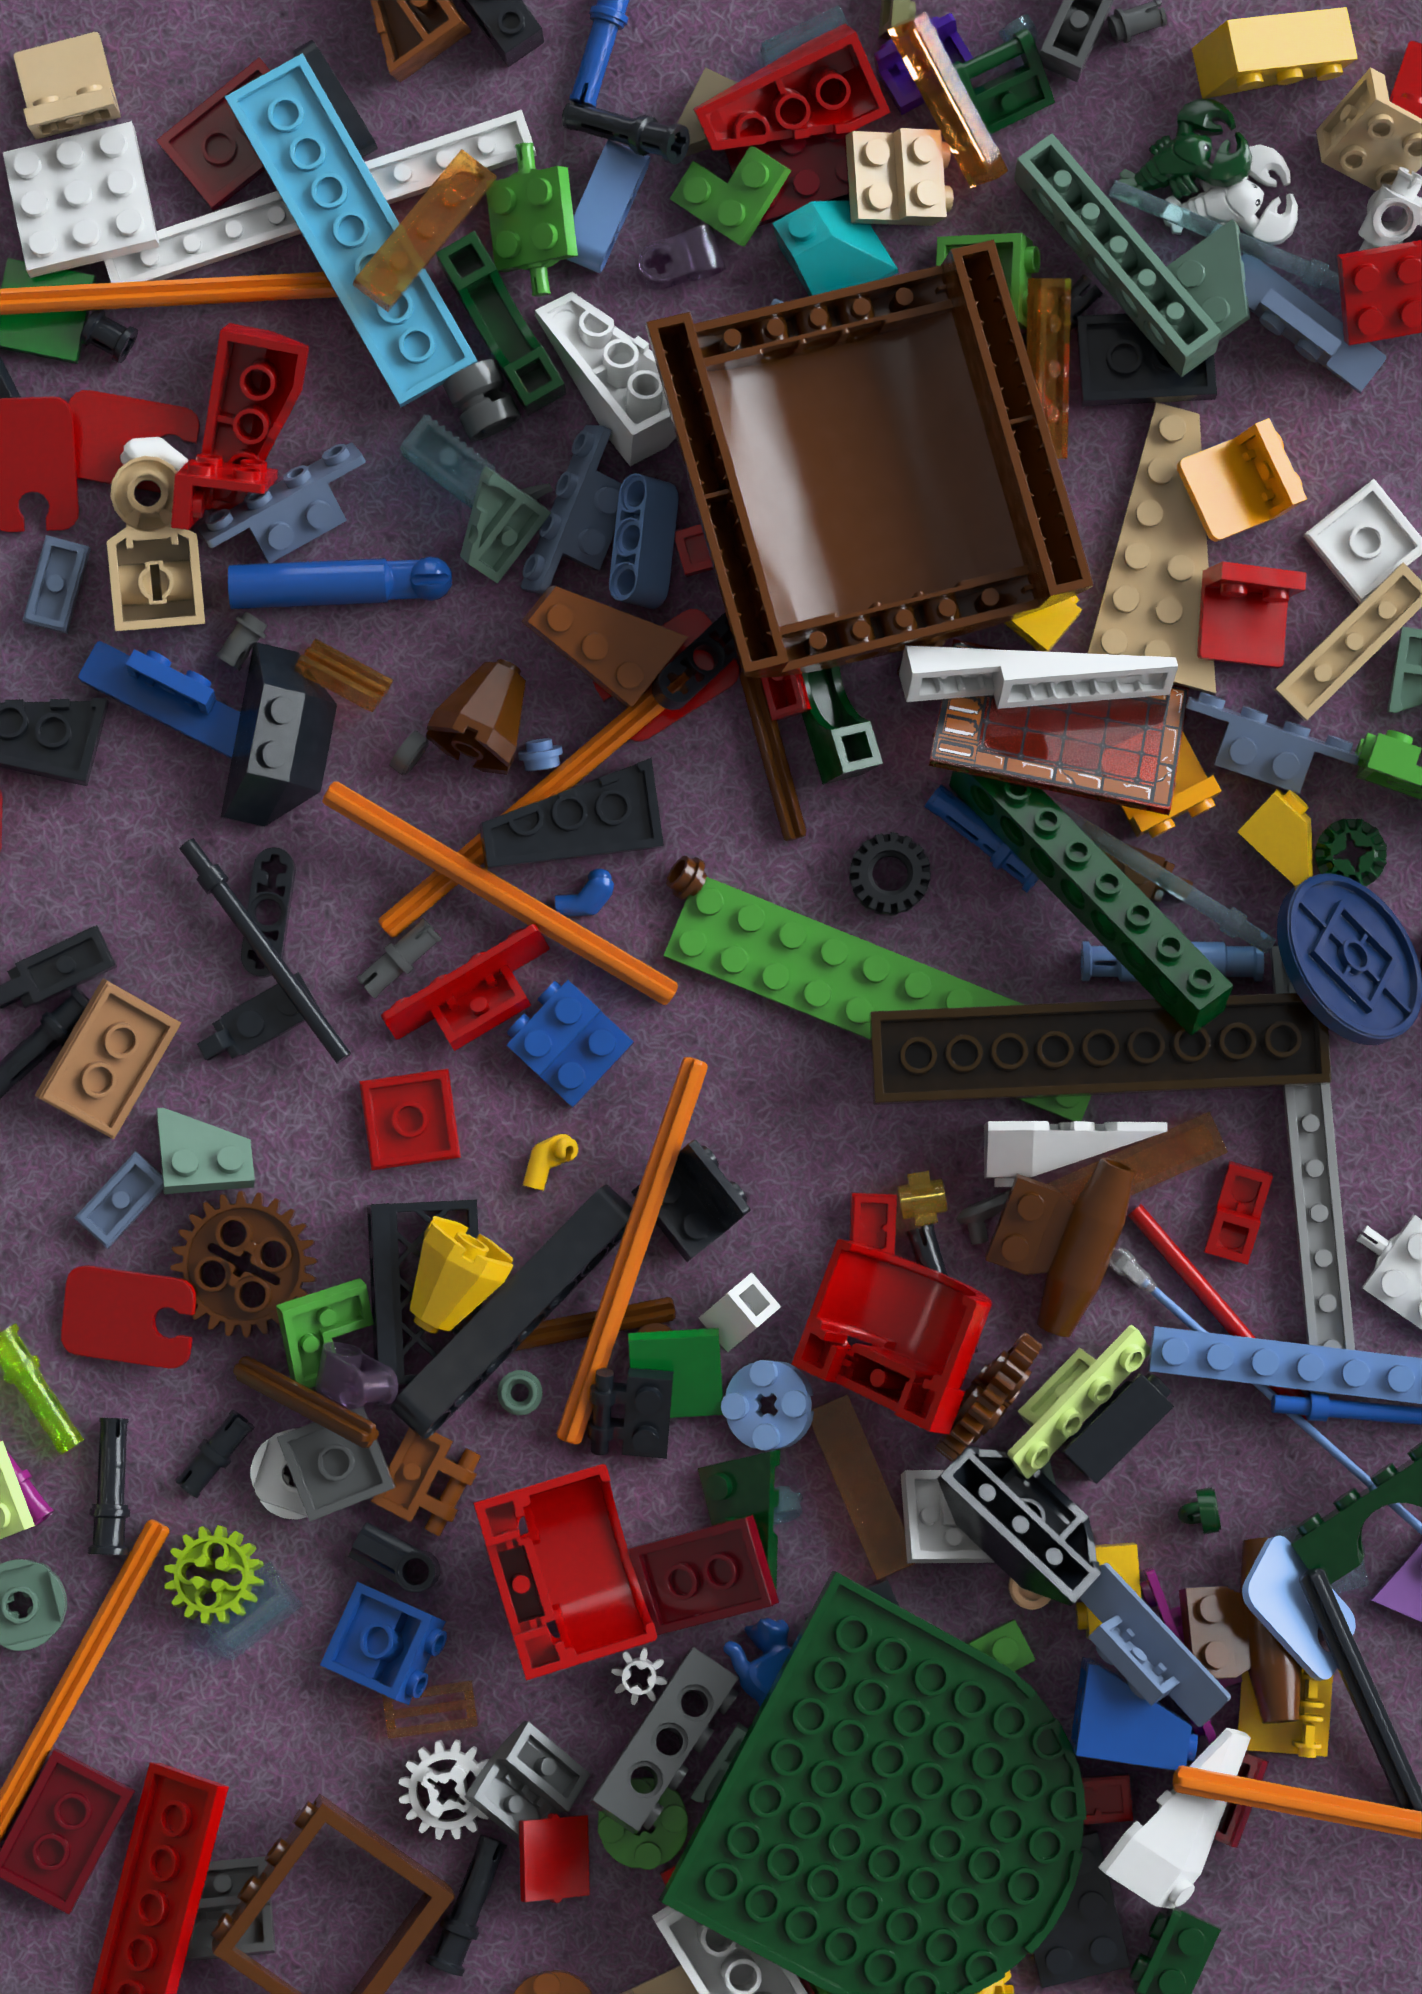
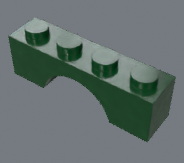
(501, 323)
(838, 735)
(1336, 1539)

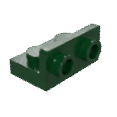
(1176, 1954)

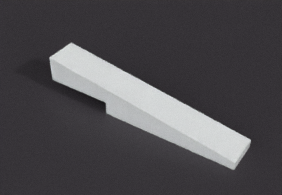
(1031, 676)

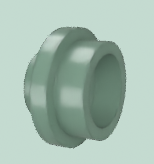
(505, 1392)

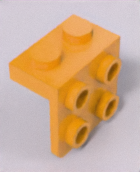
(1241, 482)
(1192, 794)

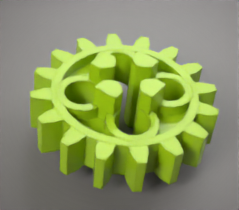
(234, 1559)

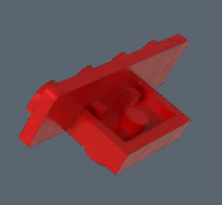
(473, 995)

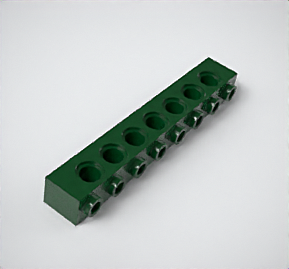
(1100, 897)

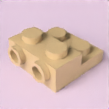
(898, 177)

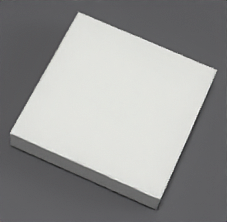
(1365, 540)

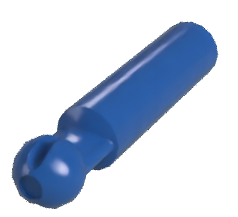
(336, 582)

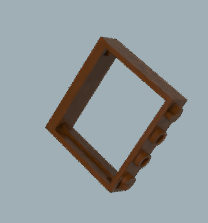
(281, 1860)

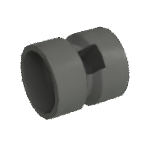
(481, 399)

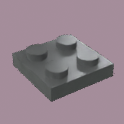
(333, 1470)

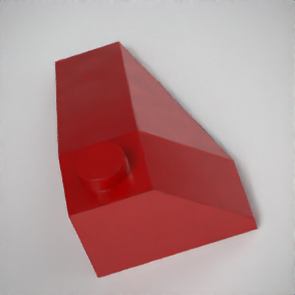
(802, 94)
(250, 397)

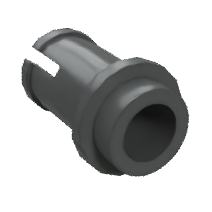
(1136, 20)
(241, 640)

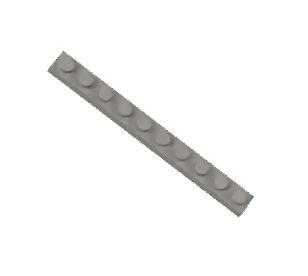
(1316, 1204)

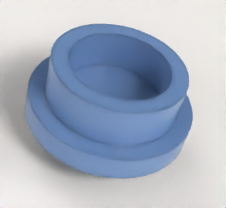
(540, 754)

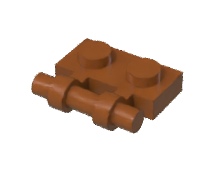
(414, 1472)

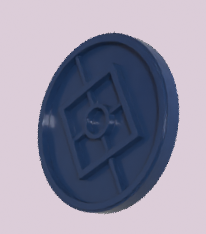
(1349, 959)

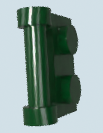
(1013, 93)

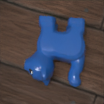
(758, 1675)

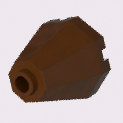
(482, 717)

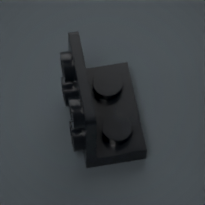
(698, 1202)

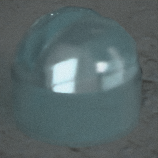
(1022, 22)

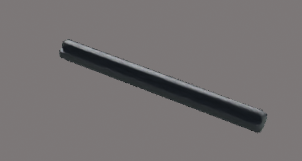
(1361, 1689)

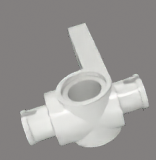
(1401, 193)

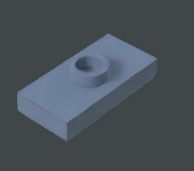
(56, 584)
(121, 1200)

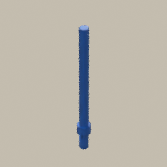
(1319, 1407)

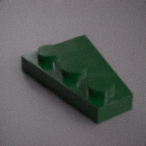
(745, 1489)

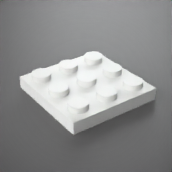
(80, 199)

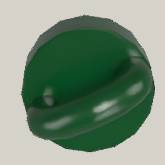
(1202, 1511)

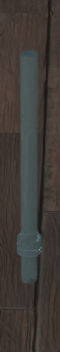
(1313, 272)
(1232, 921)

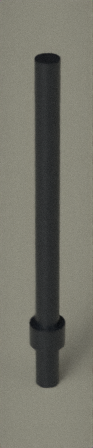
(214, 881)

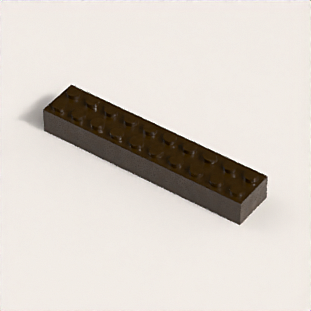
(1093, 1050)

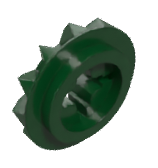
(1363, 835)

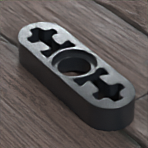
(339, 99)
(685, 663)
(283, 881)

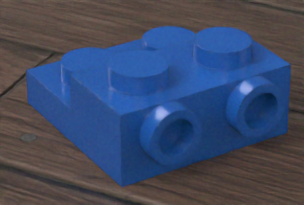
(568, 1041)
(385, 1644)

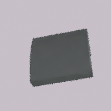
(526, 1780)
(220, 1896)

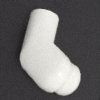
(154, 448)

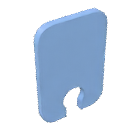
(1281, 1606)

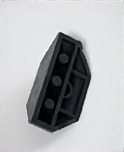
(278, 739)
(1022, 1524)

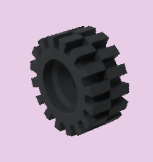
(889, 846)

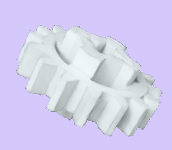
(430, 1776)

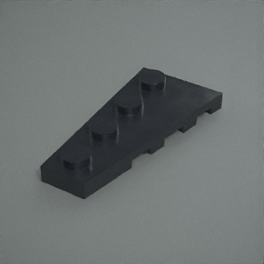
(51, 737)
(588, 820)

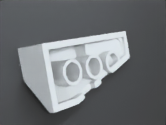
(612, 375)
(1040, 1147)
(1172, 1847)

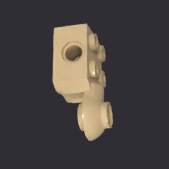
(151, 564)

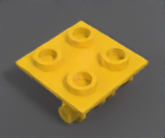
(1303, 1737)

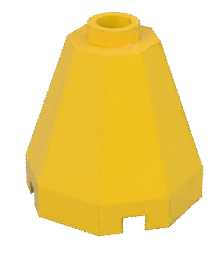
(455, 1274)

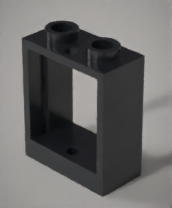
(1117, 1425)

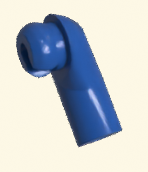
(590, 898)

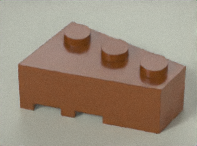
(416, 32)
(603, 642)

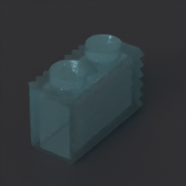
(445, 459)

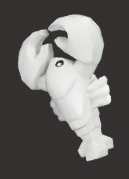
(1245, 198)

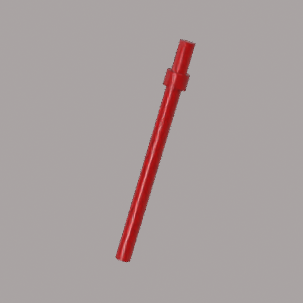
(1196, 1282)

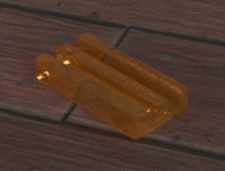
(343, 675)
(467, 1703)

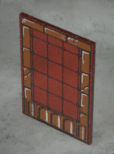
(1090, 749)

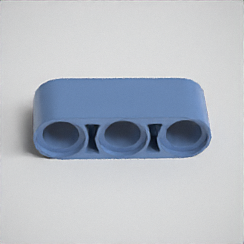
(607, 203)
(643, 541)

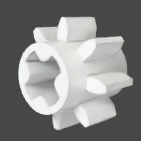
(637, 1689)

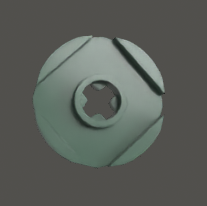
(48, 1607)

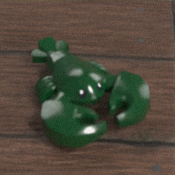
(1188, 154)

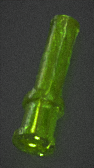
(23, 1371)

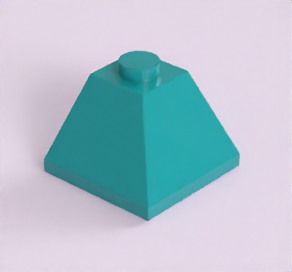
(829, 249)

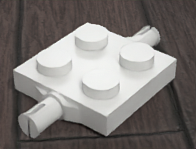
(1397, 1269)

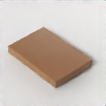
(108, 1059)

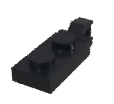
(57, 969)
(254, 1023)

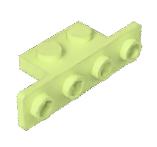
(1072, 1397)

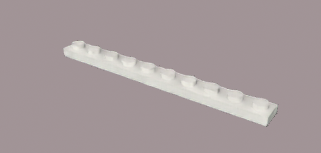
(269, 220)

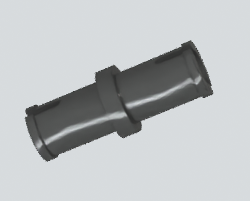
(399, 958)

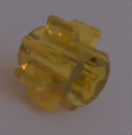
(922, 1198)

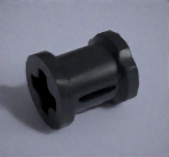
(108, 335)

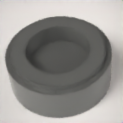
(409, 753)

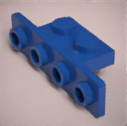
(163, 694)

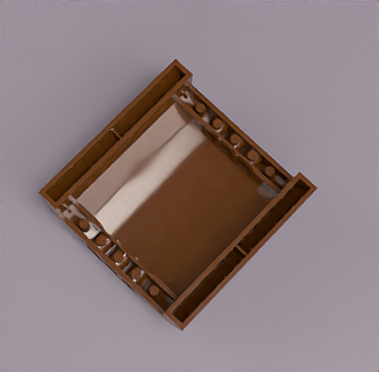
(871, 466)

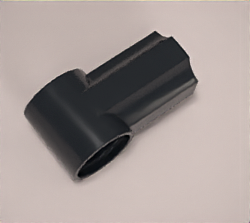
(391, 1557)

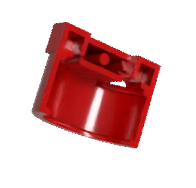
(918, 1328)
(564, 1571)

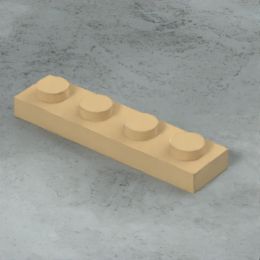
(1352, 642)

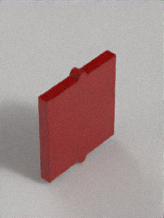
(554, 1858)

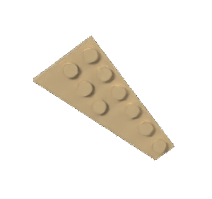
(1159, 559)

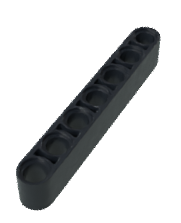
(513, 1313)

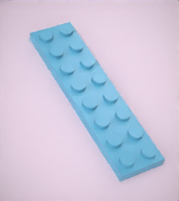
(346, 224)

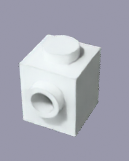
(740, 1311)

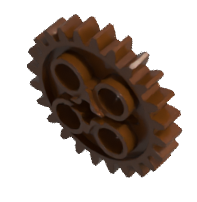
(262, 1227)
(990, 1396)

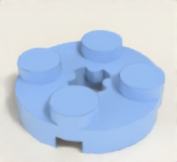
(793, 1403)

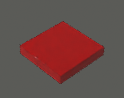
(410, 1119)

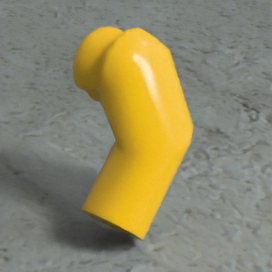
(547, 1155)

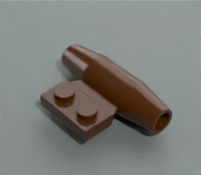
(1066, 1240)
(1233, 1640)

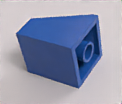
(1124, 1728)

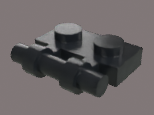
(646, 1416)

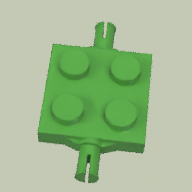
(532, 219)

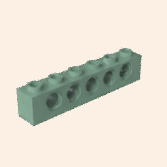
(1116, 255)

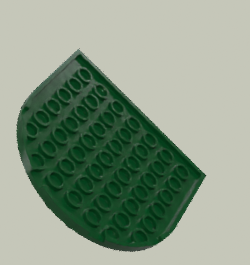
(889, 1811)

